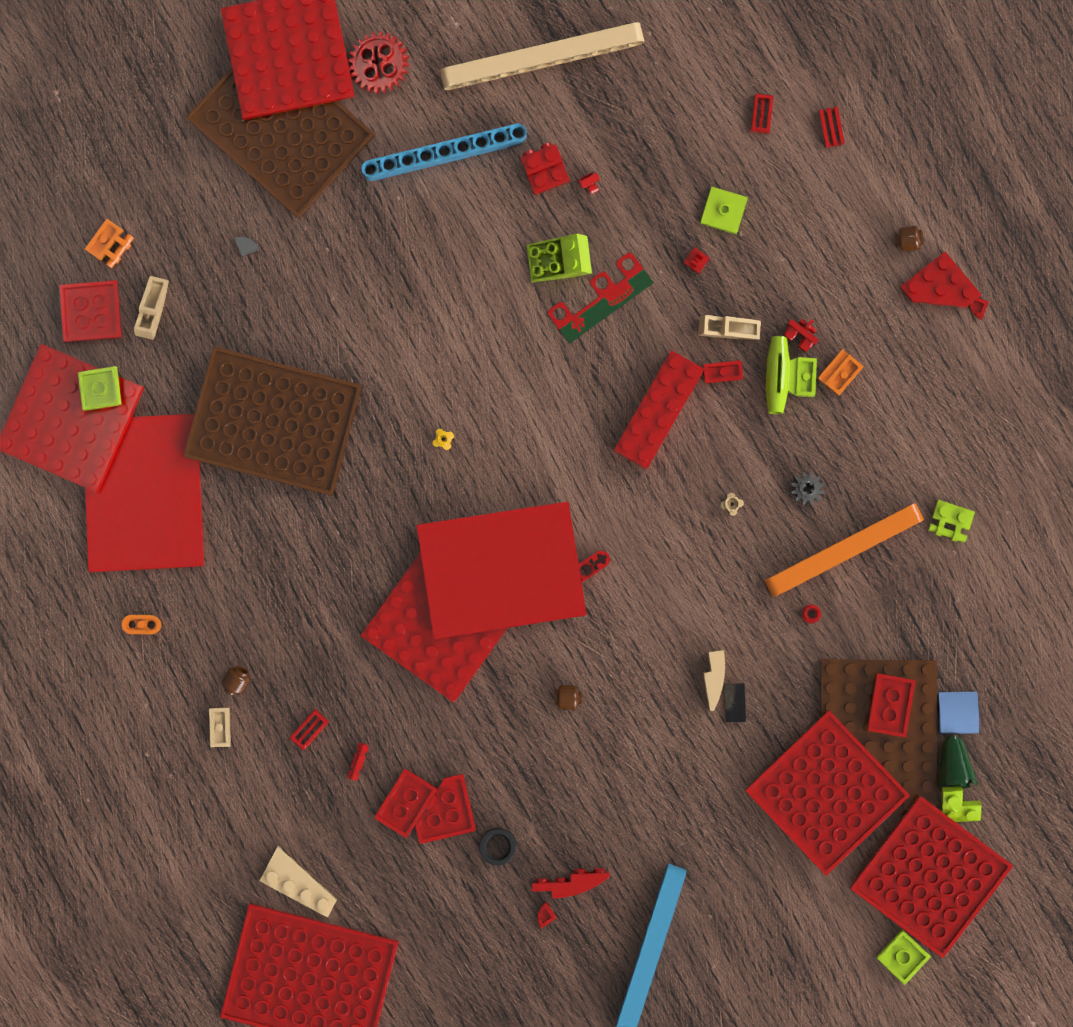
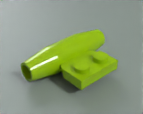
(787, 375)

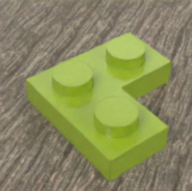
(956, 809)

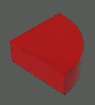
(979, 308)
(545, 915)

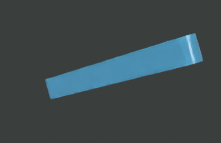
(451, 145)
(651, 946)

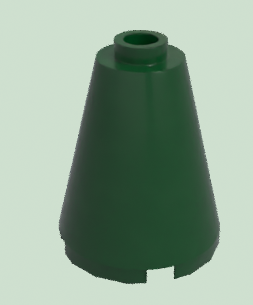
(956, 765)

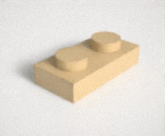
(220, 727)

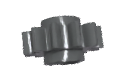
(813, 494)

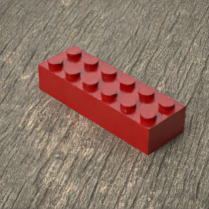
(658, 410)

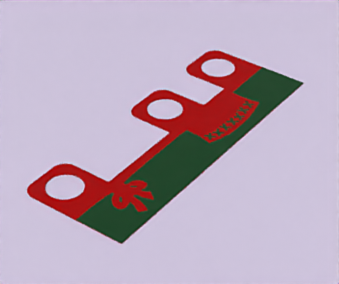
(608, 301)

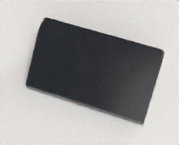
(735, 702)

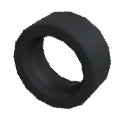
(497, 861)

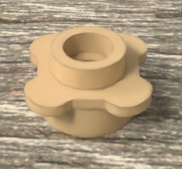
(732, 509)

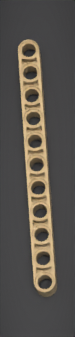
(542, 56)

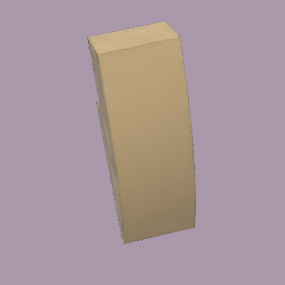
(151, 308)
(729, 327)
(714, 679)

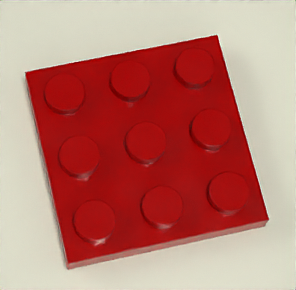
(90, 311)

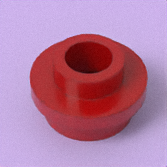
(817, 613)

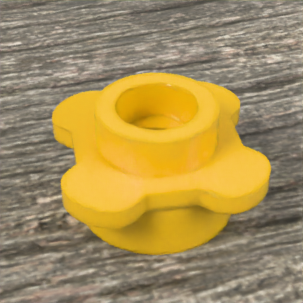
(438, 440)

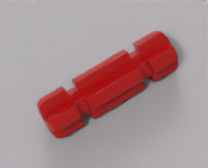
(357, 761)

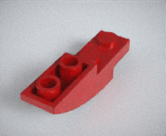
(580, 882)

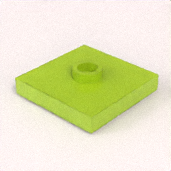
(724, 210)
(99, 388)
(903, 956)

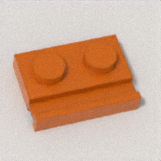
(840, 372)

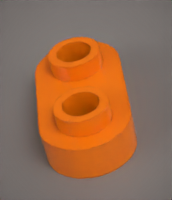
(142, 624)

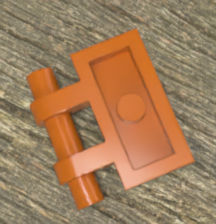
(105, 239)

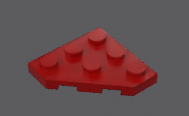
(941, 285)
(447, 812)

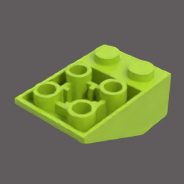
(559, 258)

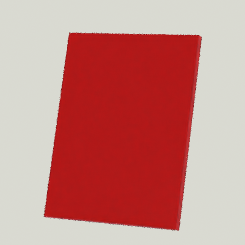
(148, 501)
(501, 570)
(306, 973)

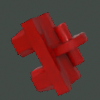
(808, 339)

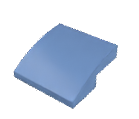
(958, 712)

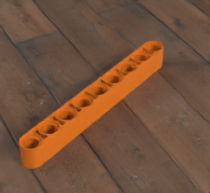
(844, 550)

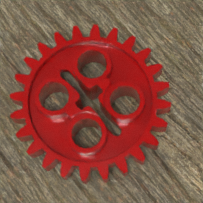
(361, 66)

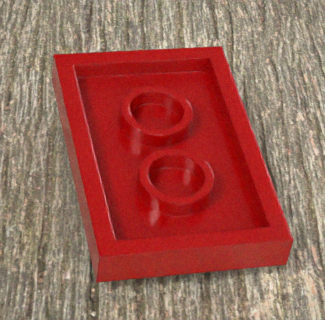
(891, 705)
(405, 803)

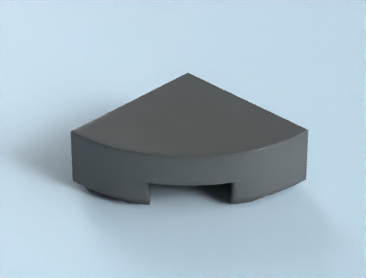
(246, 245)

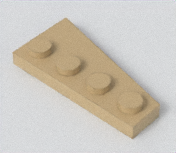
(295, 882)

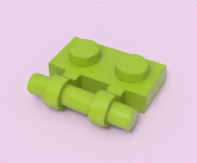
(952, 515)

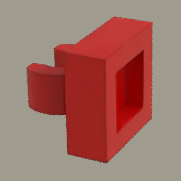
(589, 182)
(696, 260)

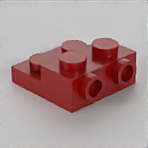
(544, 168)

